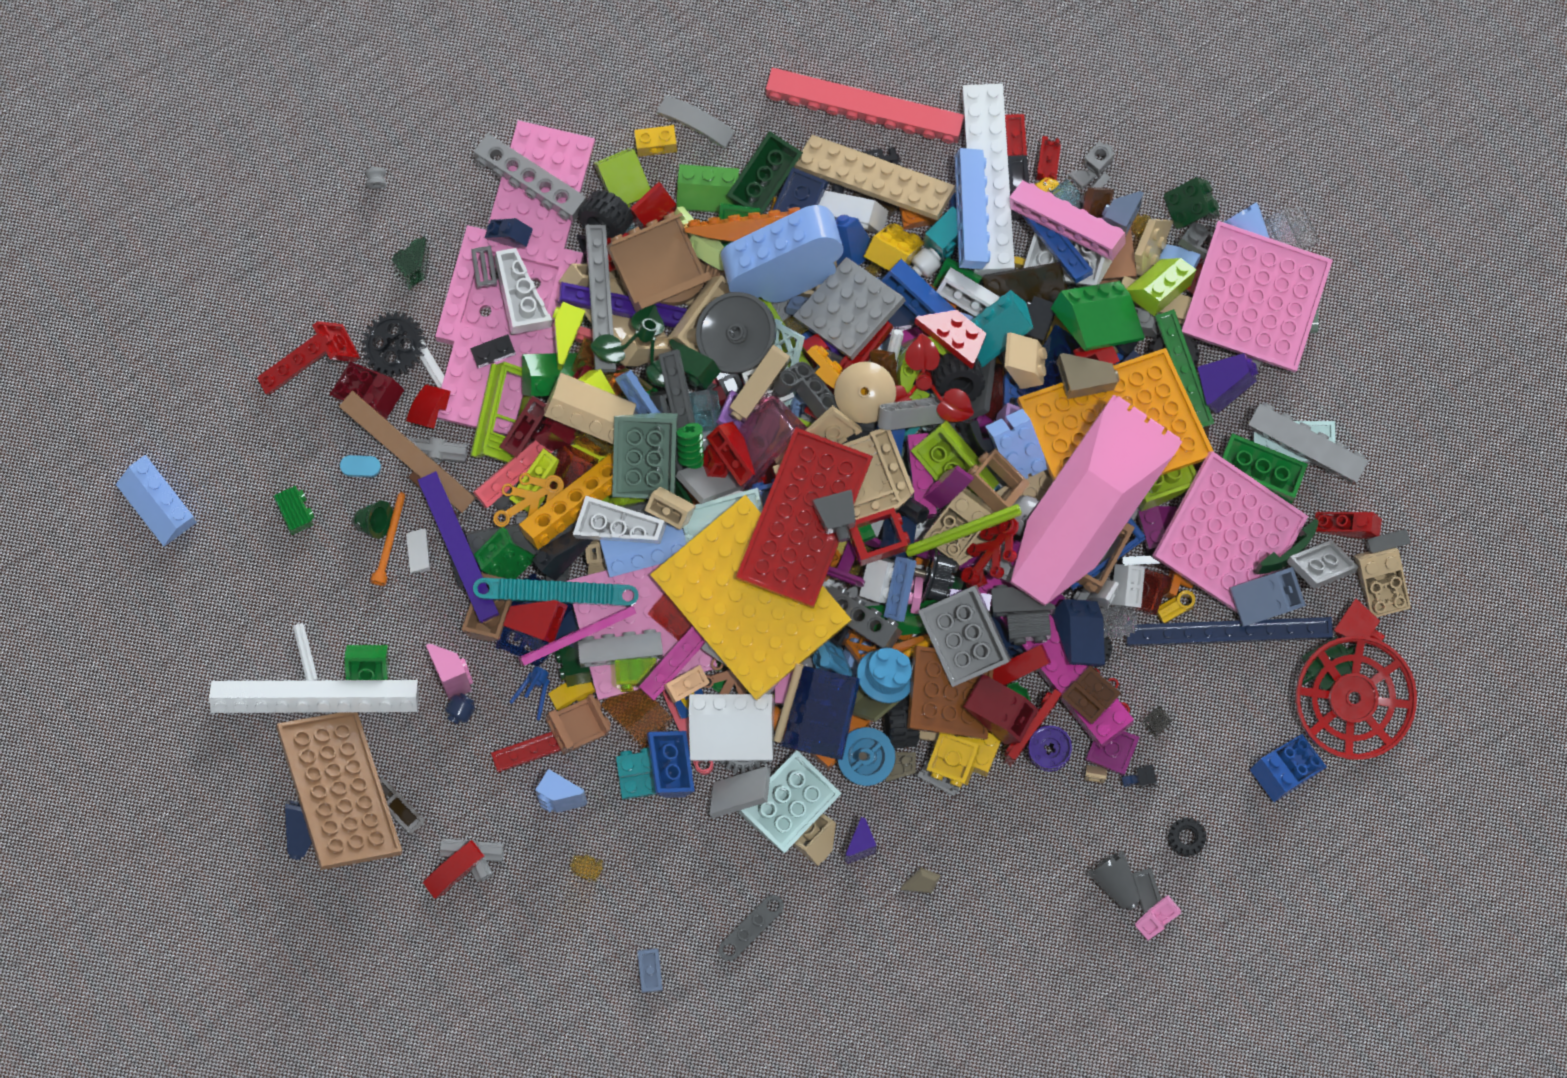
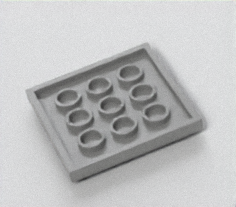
(849, 308)

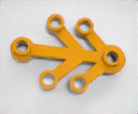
(531, 497)

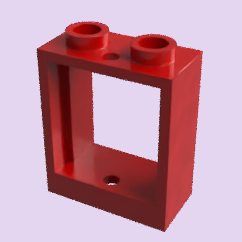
(859, 547)

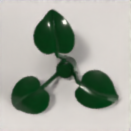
(647, 326)

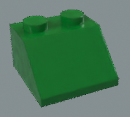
(366, 662)

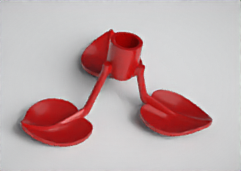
(924, 355)

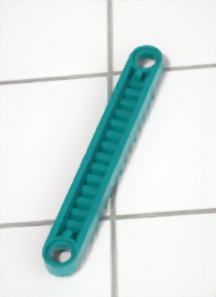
(561, 591)

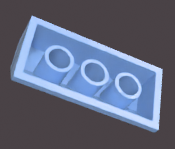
(155, 501)
(632, 556)

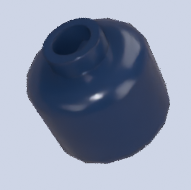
(460, 709)

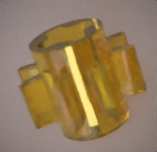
(1139, 224)

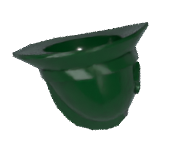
(374, 519)

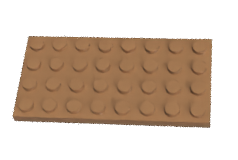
(338, 789)

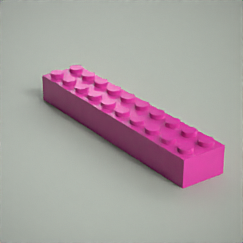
(1062, 675)

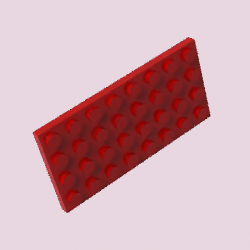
(789, 545)

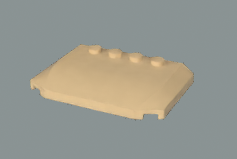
(886, 479)

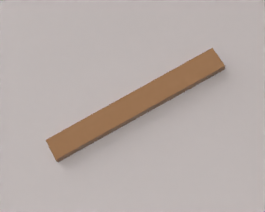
(404, 448)

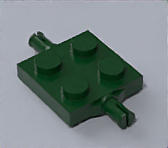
(1333, 653)

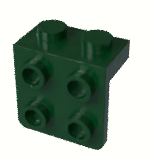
(1191, 202)

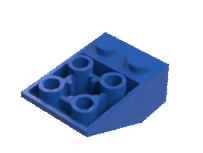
(1287, 768)

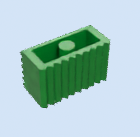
(293, 510)

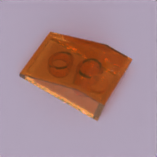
(637, 715)

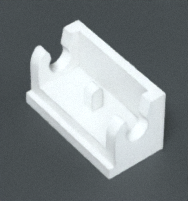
(1130, 585)

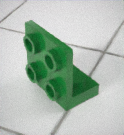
(503, 557)

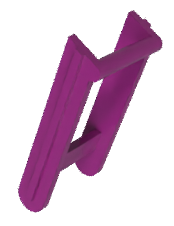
(846, 562)

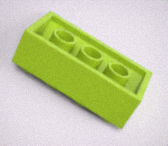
(945, 450)

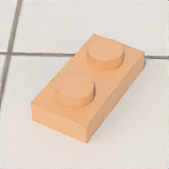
(686, 684)

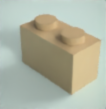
(670, 508)

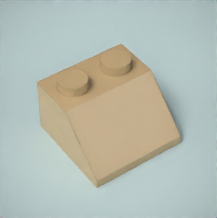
(1025, 360)

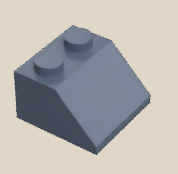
(1123, 211)

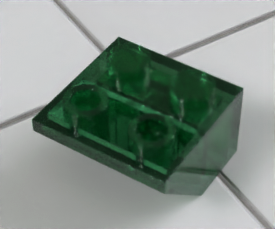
(412, 262)

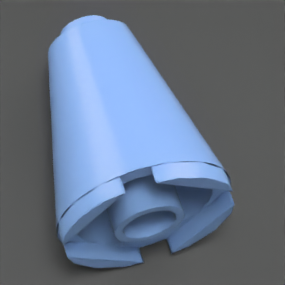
(1250, 220)

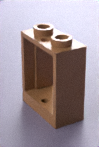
(1006, 472)

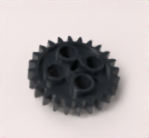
(404, 357)

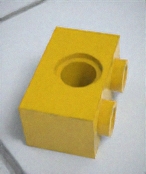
(655, 141)

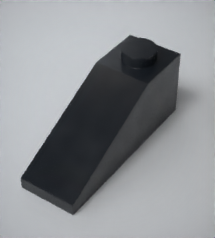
(560, 554)

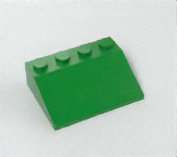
(1099, 315)

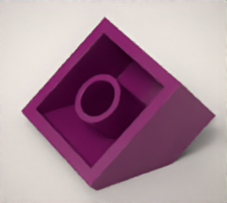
(1153, 524)

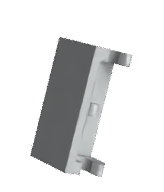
(943, 785)

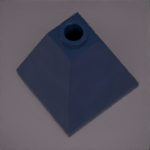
(296, 830)

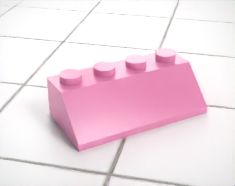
(451, 671)

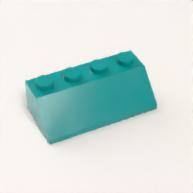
(1002, 317)

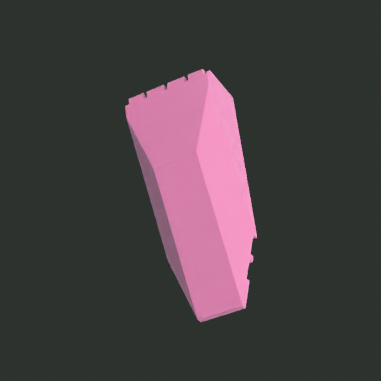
(1091, 500)

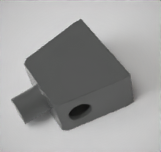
(836, 514)

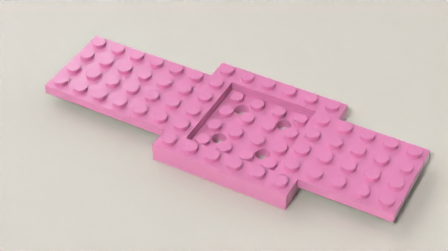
(546, 260)

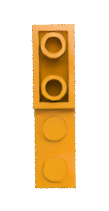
(828, 370)

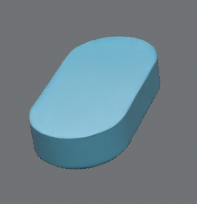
(360, 466)

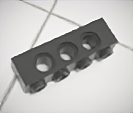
(885, 637)

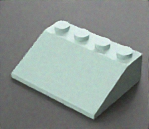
(795, 801)

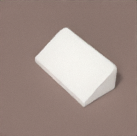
(418, 551)

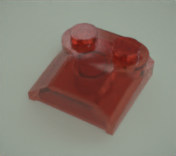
(1154, 587)
(670, 617)

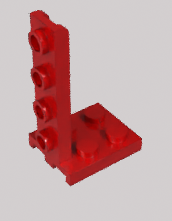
(329, 340)

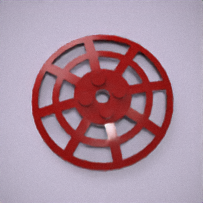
(1367, 697)

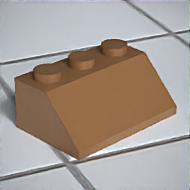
(490, 629)

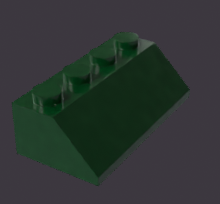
(764, 173)

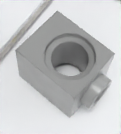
(1095, 165)

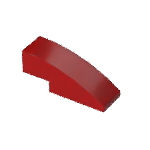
(453, 869)

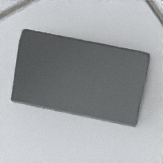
(1388, 541)

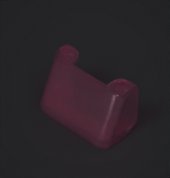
(768, 434)

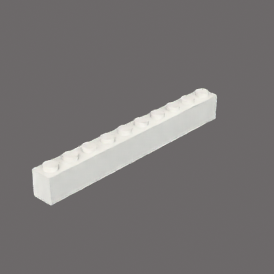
(314, 696)

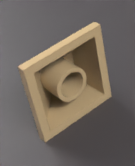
(817, 840)

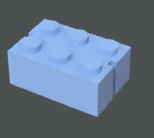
(1018, 445)

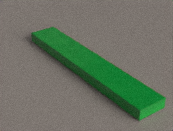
(1181, 358)

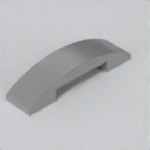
(696, 119)

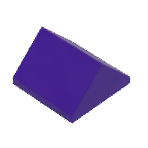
(861, 843)

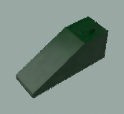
(697, 366)

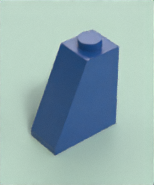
(853, 238)

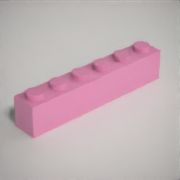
(1067, 220)

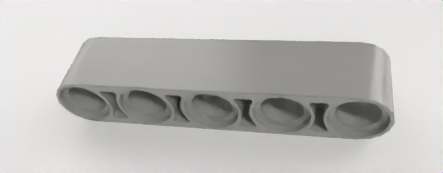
(909, 414)

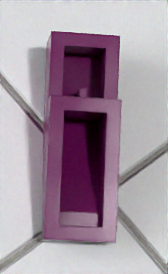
(948, 487)

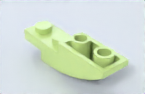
(705, 248)

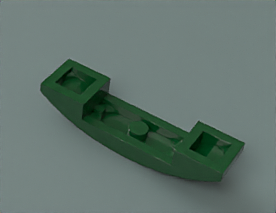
(1274, 563)

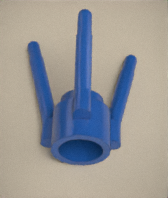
(535, 678)

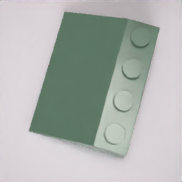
(644, 454)

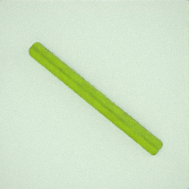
(963, 530)

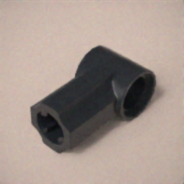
(914, 510)

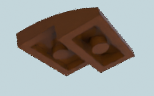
(1091, 694)

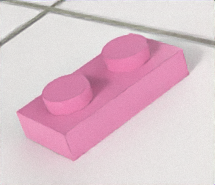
(916, 596)

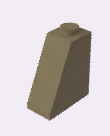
(1085, 375)

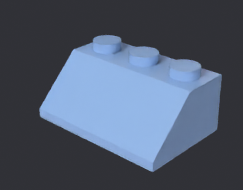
(559, 794)

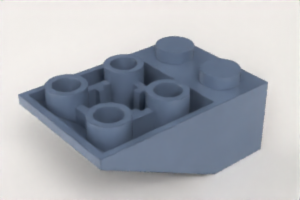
(1267, 596)

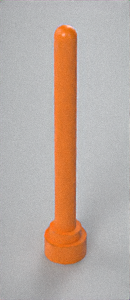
(379, 576)

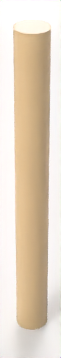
(788, 702)

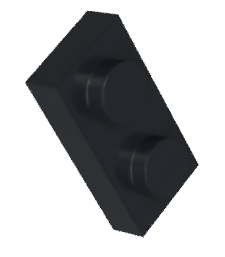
(493, 351)

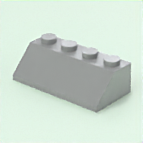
(611, 648)

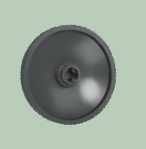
(736, 332)

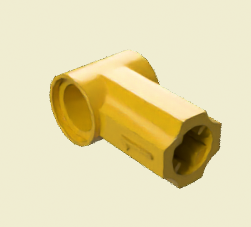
(1174, 608)

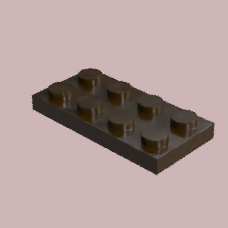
(1039, 281)

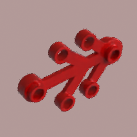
(993, 550)

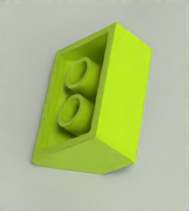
(1162, 284)

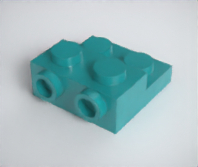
(635, 774)

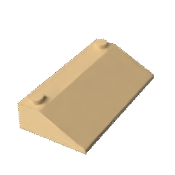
(637, 352)

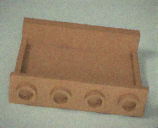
(656, 262)

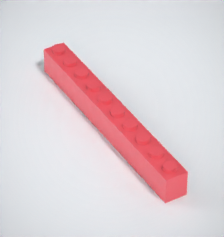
(864, 105)

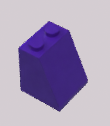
(1227, 380)

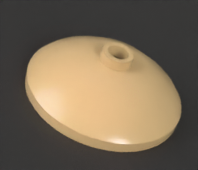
(848, 391)

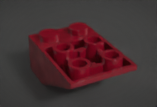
(373, 387)
(1000, 710)

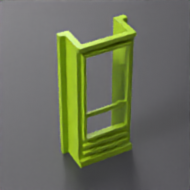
(485, 440)

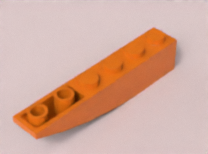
(735, 226)

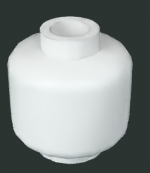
(926, 262)

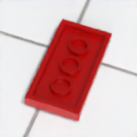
(1047, 705)

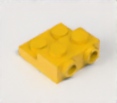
(953, 759)

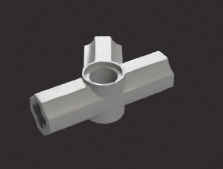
(491, 851)

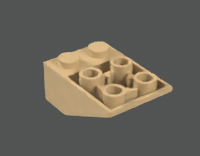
(959, 511)
(1382, 581)

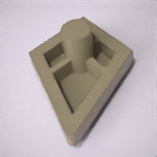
(904, 765)
(922, 881)

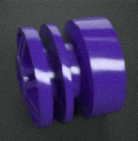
(1045, 737)

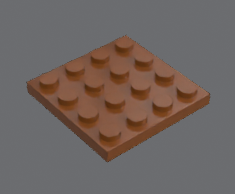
(938, 705)

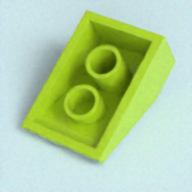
(1168, 487)

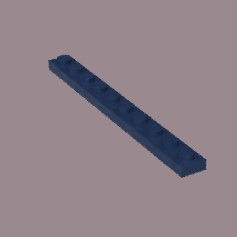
(1231, 632)

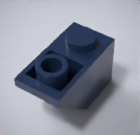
(509, 232)

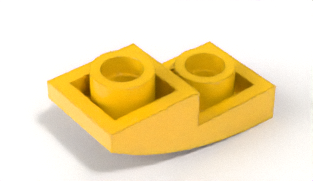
(564, 695)

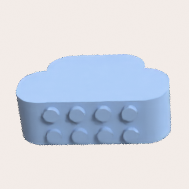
(784, 255)

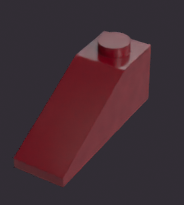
(524, 427)

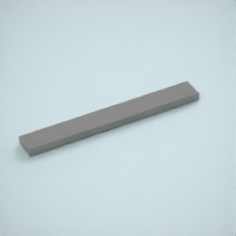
(599, 288)

